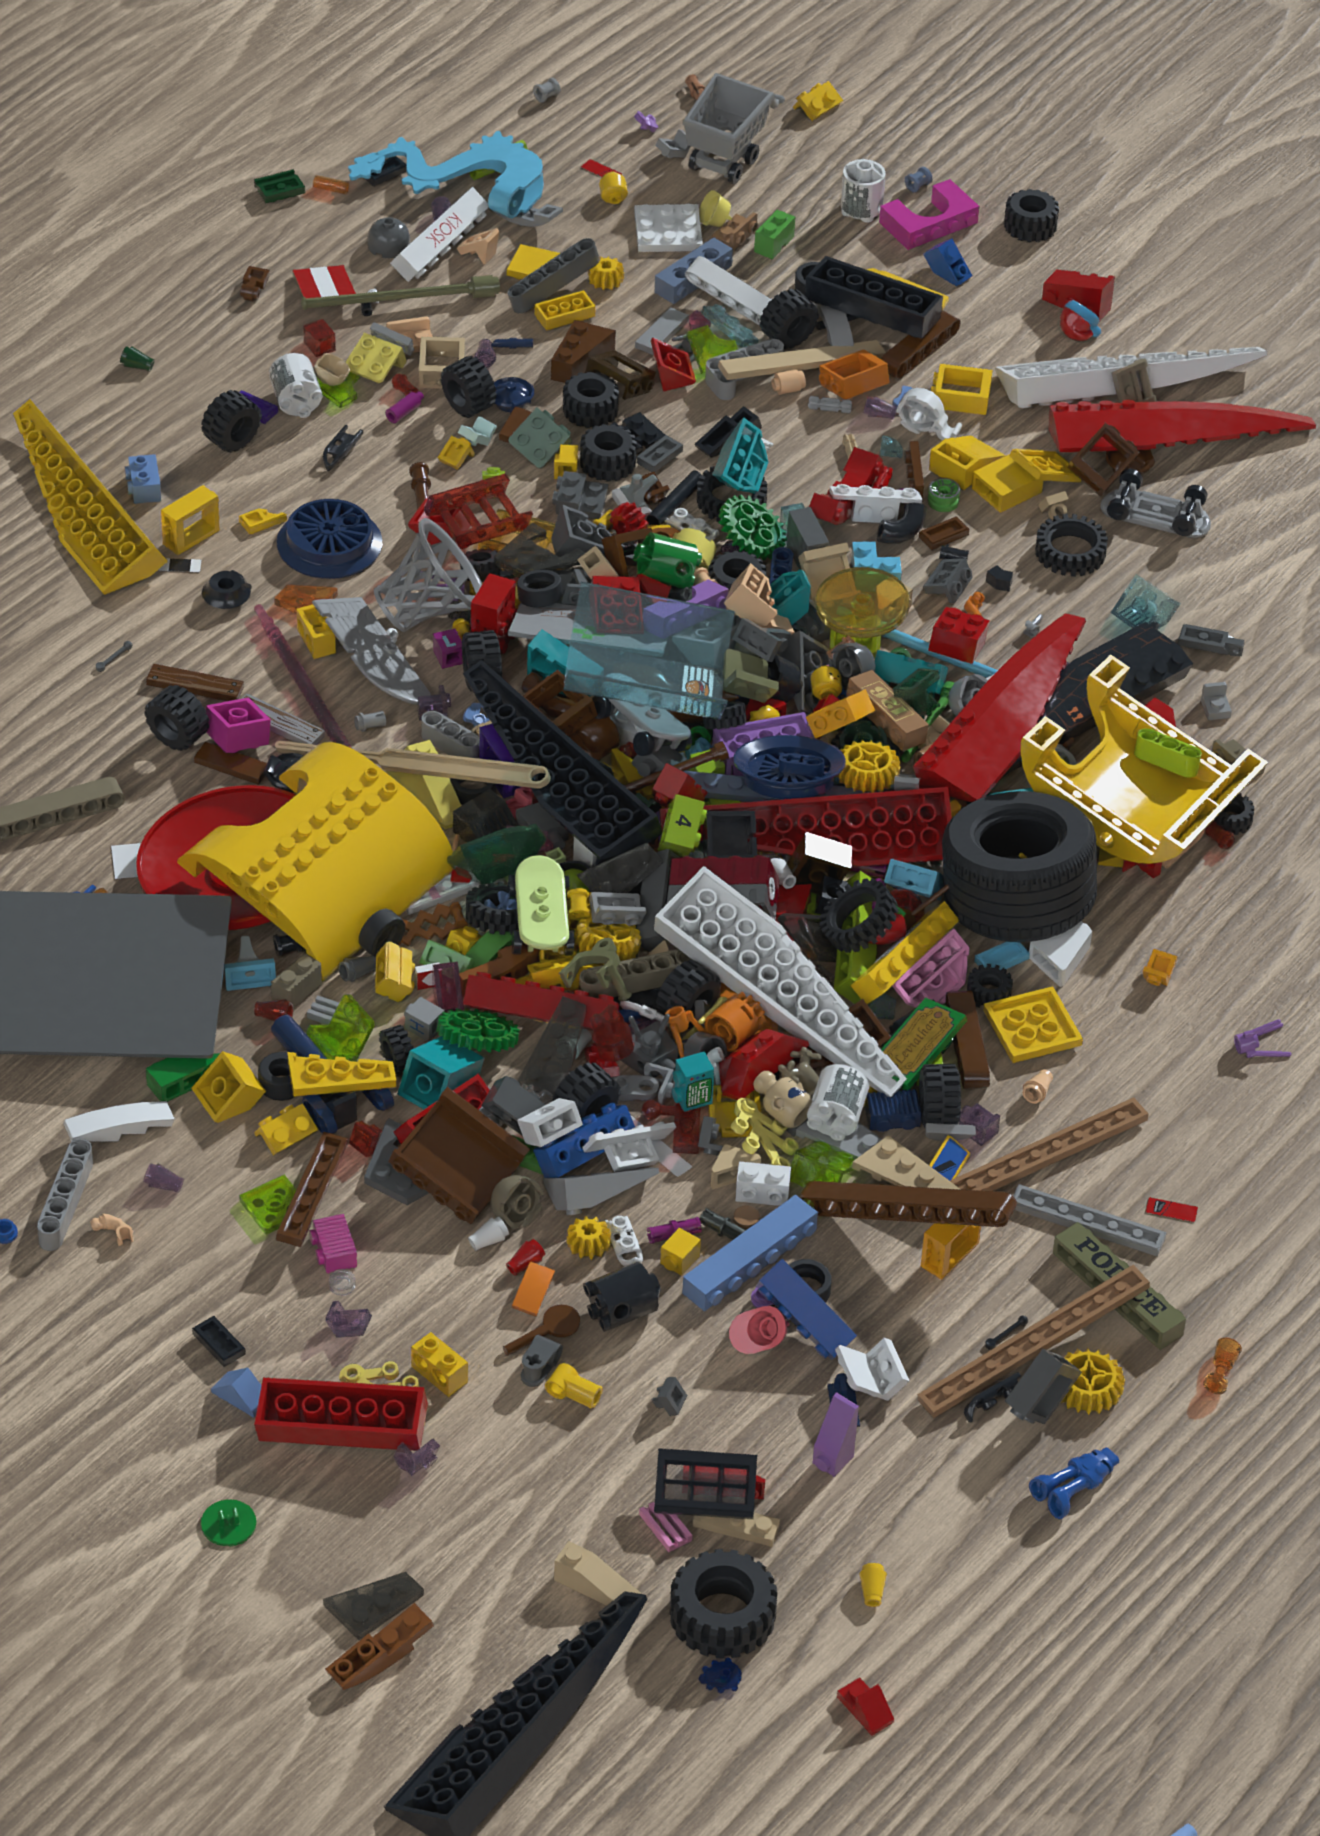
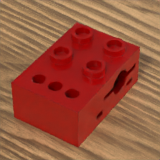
(494, 608)

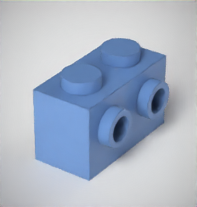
(143, 478)

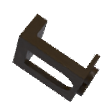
(607, 365)

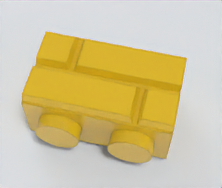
(394, 972)

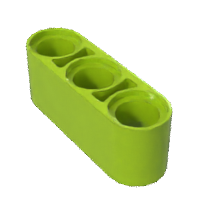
(1167, 752)

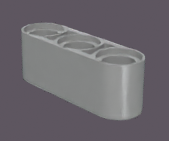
(449, 735)

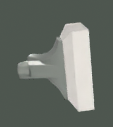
(635, 492)

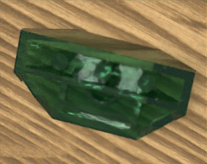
(496, 853)

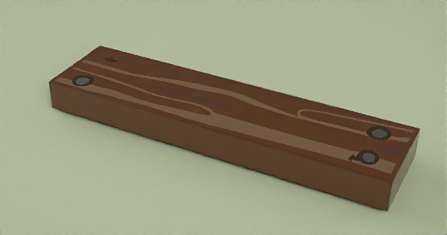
(195, 682)

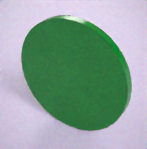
(228, 1522)

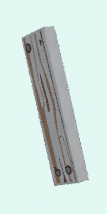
(289, 725)

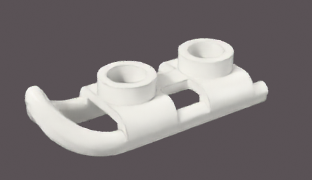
(682, 516)
(627, 1243)

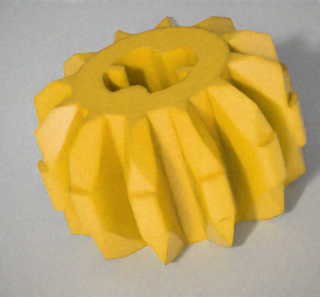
(606, 274)
(588, 1237)

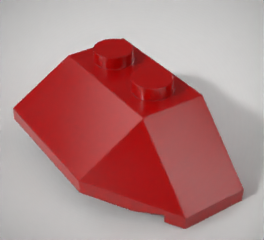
(758, 1054)

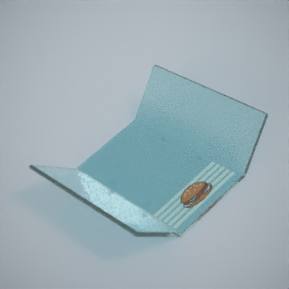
(648, 650)

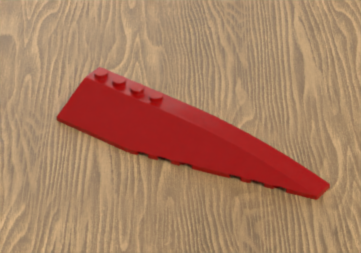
(1164, 423)
(989, 729)
(876, 824)

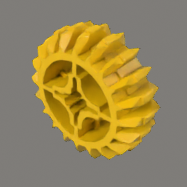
(869, 766)
(625, 937)
(1103, 1384)

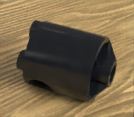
(622, 1296)

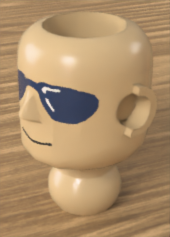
(783, 1099)

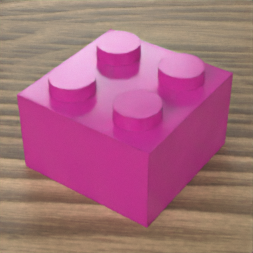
(238, 725)

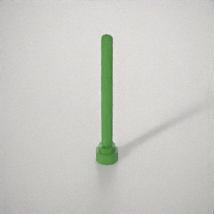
(907, 754)

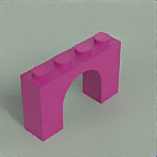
(915, 230)

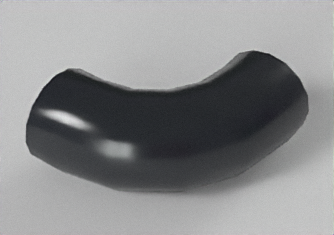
(905, 528)

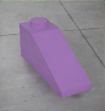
(837, 1436)

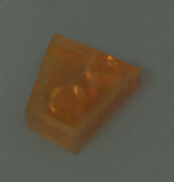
(299, 596)

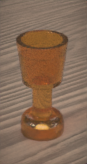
(1225, 1357)

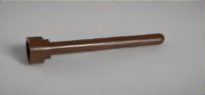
(716, 753)

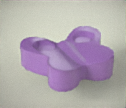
(646, 122)

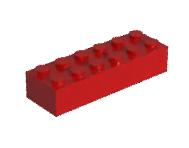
(341, 1414)

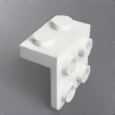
(876, 1372)

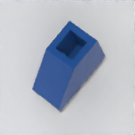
(948, 262)

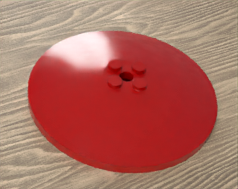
(186, 826)

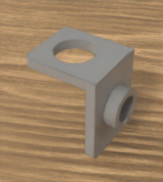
(665, 1083)

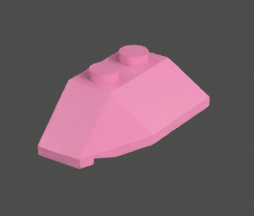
(936, 972)

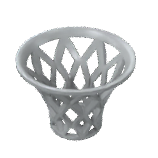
(400, 586)

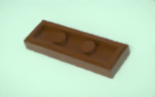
(230, 763)

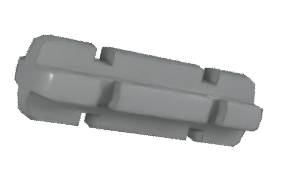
(830, 404)

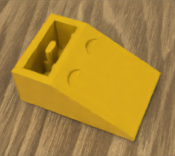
(959, 457)

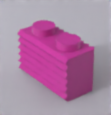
(334, 1243)

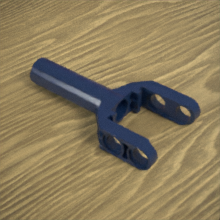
(297, 1041)

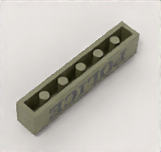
(1097, 1263)

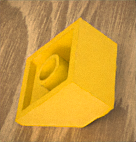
(228, 1087)

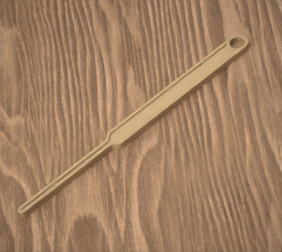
(443, 765)

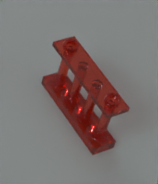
(478, 493)

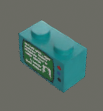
(693, 1081)

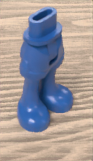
(1087, 1473)

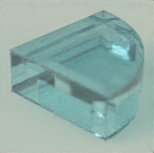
(890, 447)

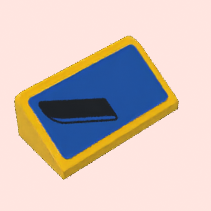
(950, 1158)

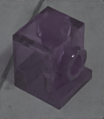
(984, 1121)

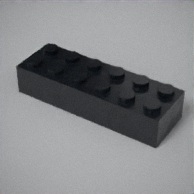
(873, 297)

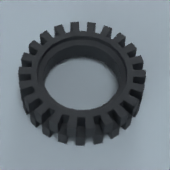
(710, 504)
(1071, 562)
(487, 917)
(867, 930)

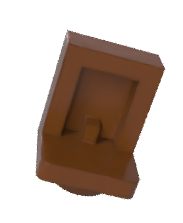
(656, 492)

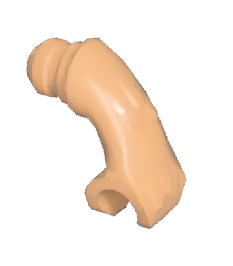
(110, 1222)

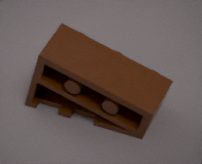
(579, 344)

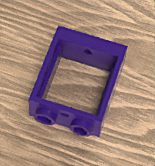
(498, 752)

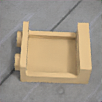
(822, 563)

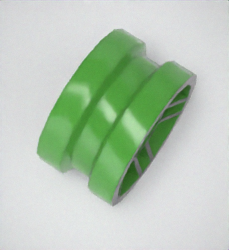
(943, 494)

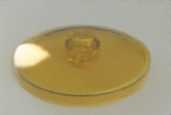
(862, 602)

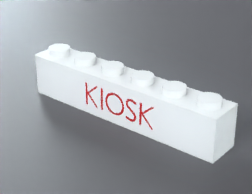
(440, 234)

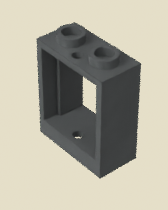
(1042, 1387)

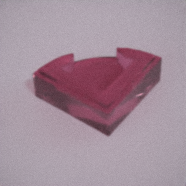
(698, 320)

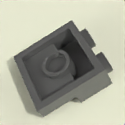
(580, 494)

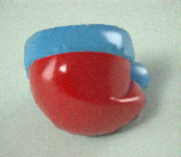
(1079, 322)

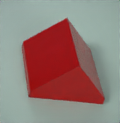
(672, 365)

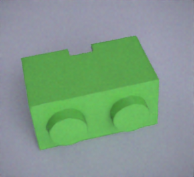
(774, 233)

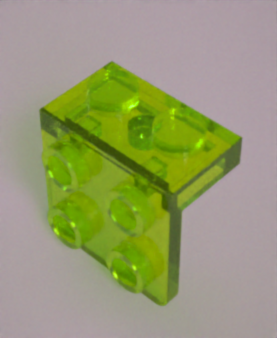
(345, 1032)

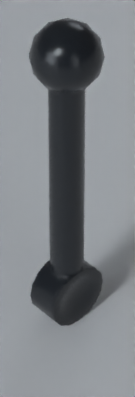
(991, 1343)

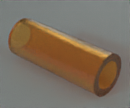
(331, 184)

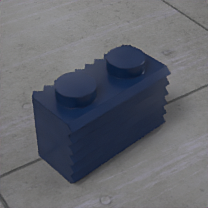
(893, 1112)

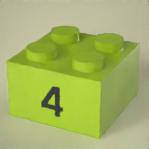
(681, 825)

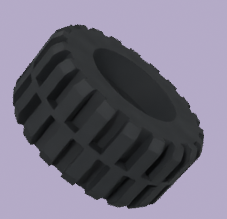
(718, 1632)

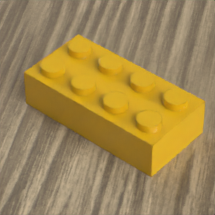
(564, 310)

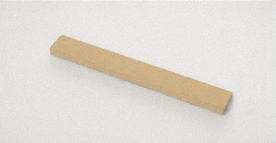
(792, 360)

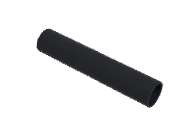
(674, 499)

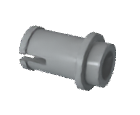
(371, 720)

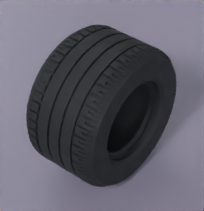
(1013, 896)

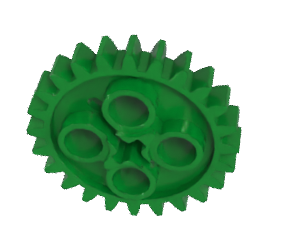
(747, 517)
(478, 1030)

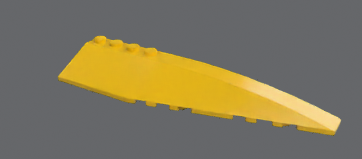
(84, 511)

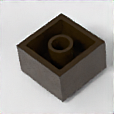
(819, 858)

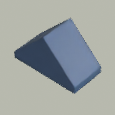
(240, 1390)

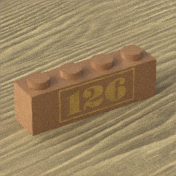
(893, 714)

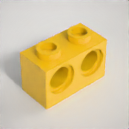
(315, 632)
(439, 1364)

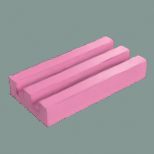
(645, 1514)

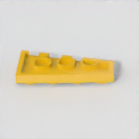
(324, 1076)

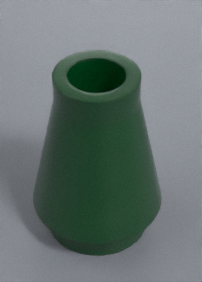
(136, 359)

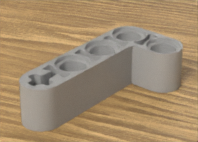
(724, 388)

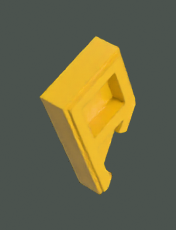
(260, 519)

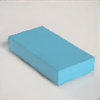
(1005, 955)

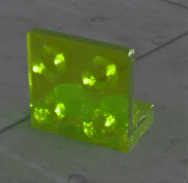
(819, 1163)

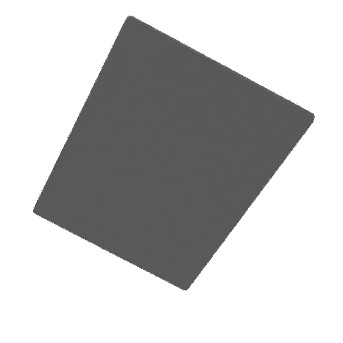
(111, 973)

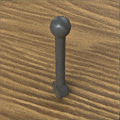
(100, 666)

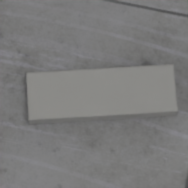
(662, 329)

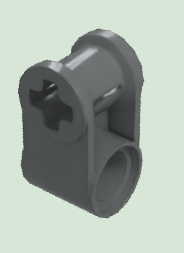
(539, 1360)

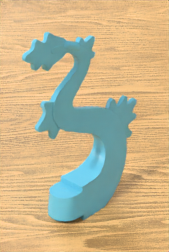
(515, 189)

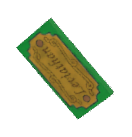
(922, 1038)

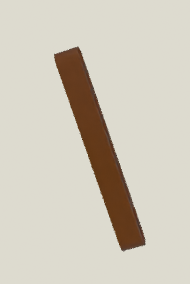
(909, 1203)

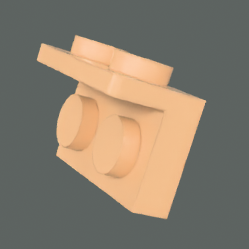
(412, 328)

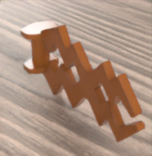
(414, 928)

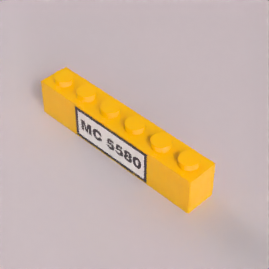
(904, 953)

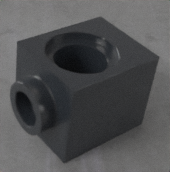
(827, 889)

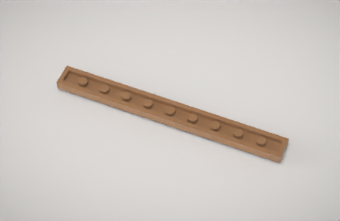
(1054, 1147)
(1032, 1340)

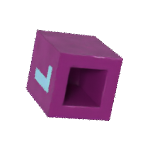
(447, 648)

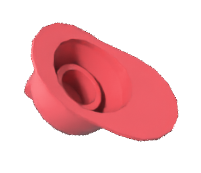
(758, 1330)

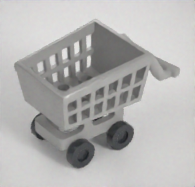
(731, 107)

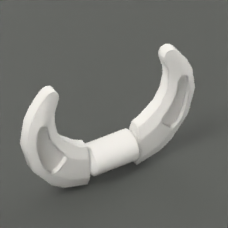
(643, 1010)

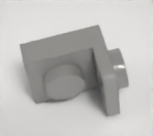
(1215, 701)

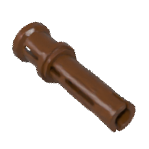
(420, 482)

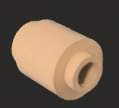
(788, 381)

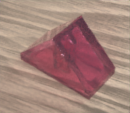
(447, 986)

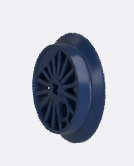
(309, 530)
(789, 766)

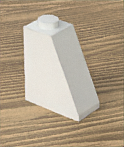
(1061, 953)

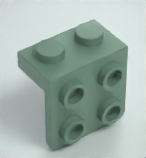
(540, 437)

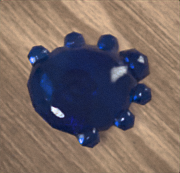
(721, 1675)

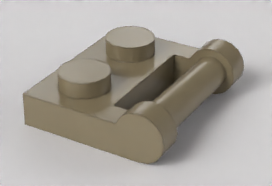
(1127, 383)

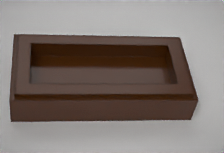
(944, 533)

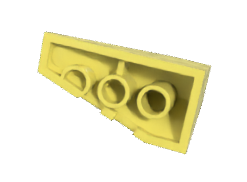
(432, 791)

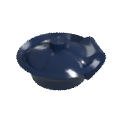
(513, 393)

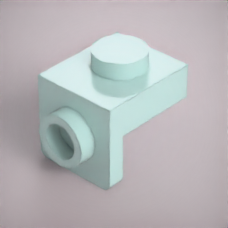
(480, 432)

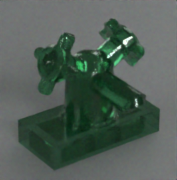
(914, 691)

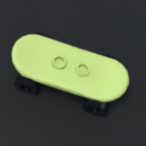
(541, 906)

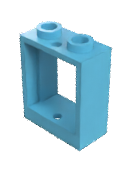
(914, 878)

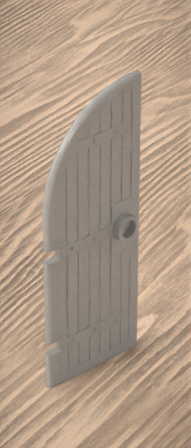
(372, 647)

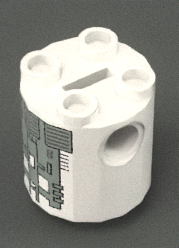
(862, 189)
(295, 384)
(837, 1101)

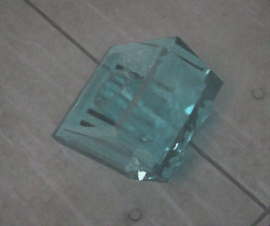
(1144, 603)

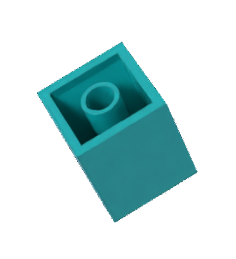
(436, 1067)

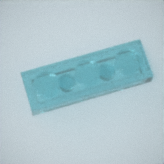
(729, 325)

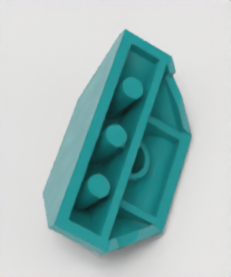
(742, 459)
(791, 595)

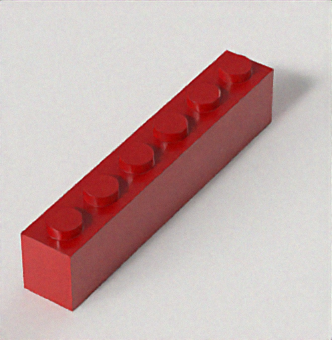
(527, 1000)

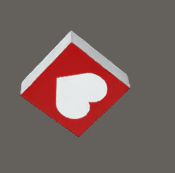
(423, 976)

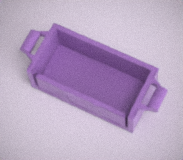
(737, 736)

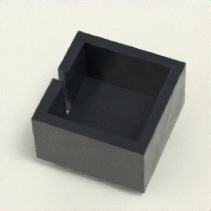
(727, 834)

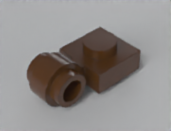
(253, 281)

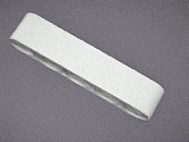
(727, 288)

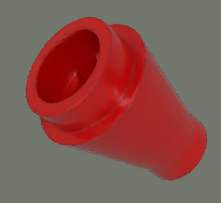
(529, 1252)

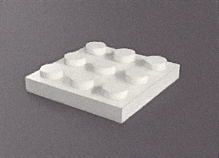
(667, 227)

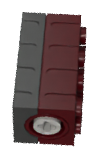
(750, 877)

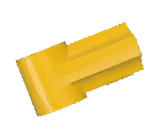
(567, 1383)

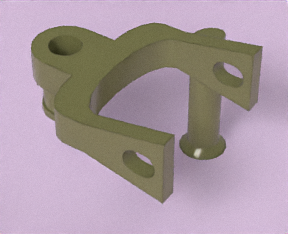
(602, 952)

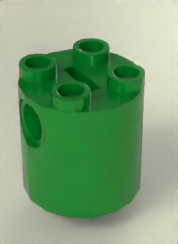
(667, 560)

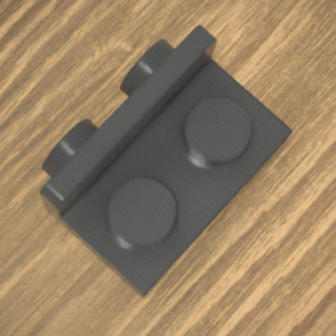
(950, 578)

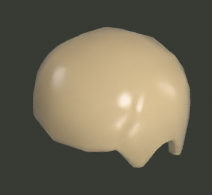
(331, 369)

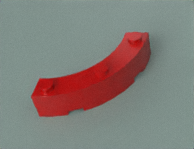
(860, 470)

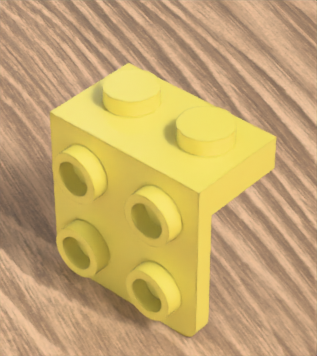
(375, 357)

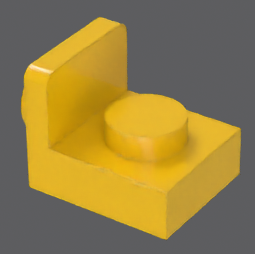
(455, 452)

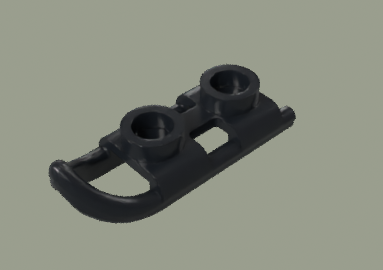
(339, 452)
(988, 1397)

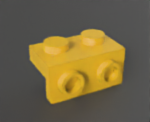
(818, 101)
(286, 1129)

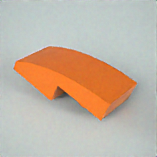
(533, 1289)

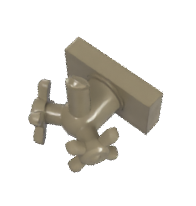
(802, 1072)

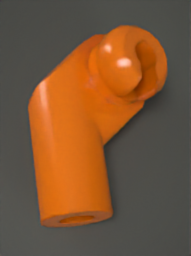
(974, 603)

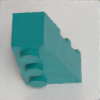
(547, 655)
(896, 668)

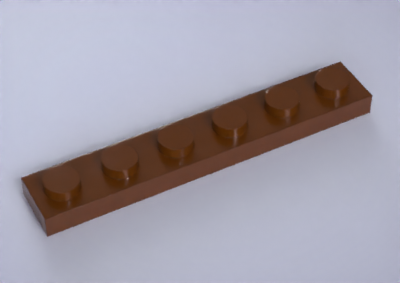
(311, 1189)

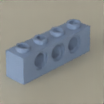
(672, 282)

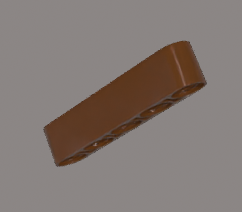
(913, 350)
(969, 1042)

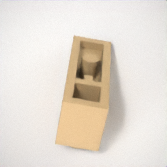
(589, 1574)

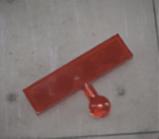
(687, 1124)

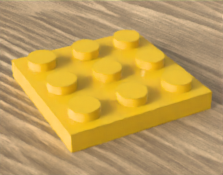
(1032, 1024)

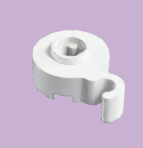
(925, 412)

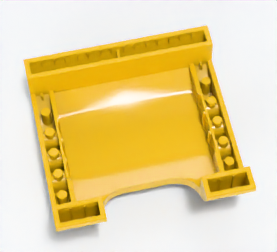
(1133, 804)
(330, 853)

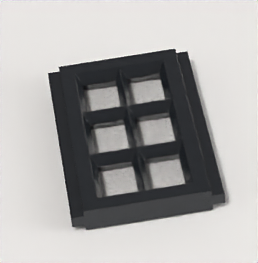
(705, 1483)

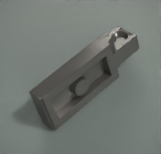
(1210, 640)

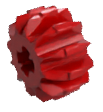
(627, 518)

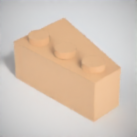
(751, 597)

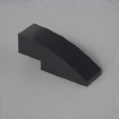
(715, 438)

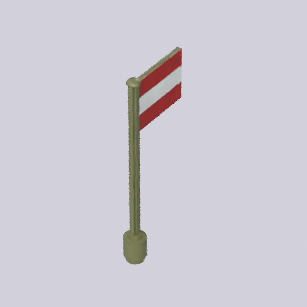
(333, 287)

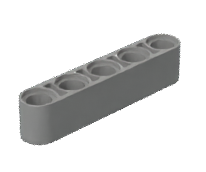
(65, 1194)

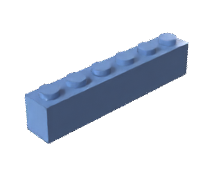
(750, 1253)

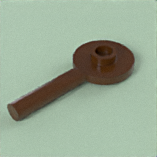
(557, 1321)

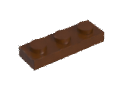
(914, 469)

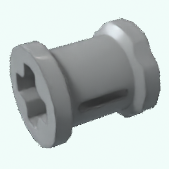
(546, 90)

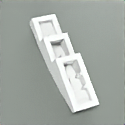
(111, 1122)

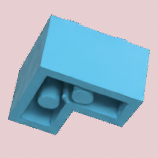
(865, 555)

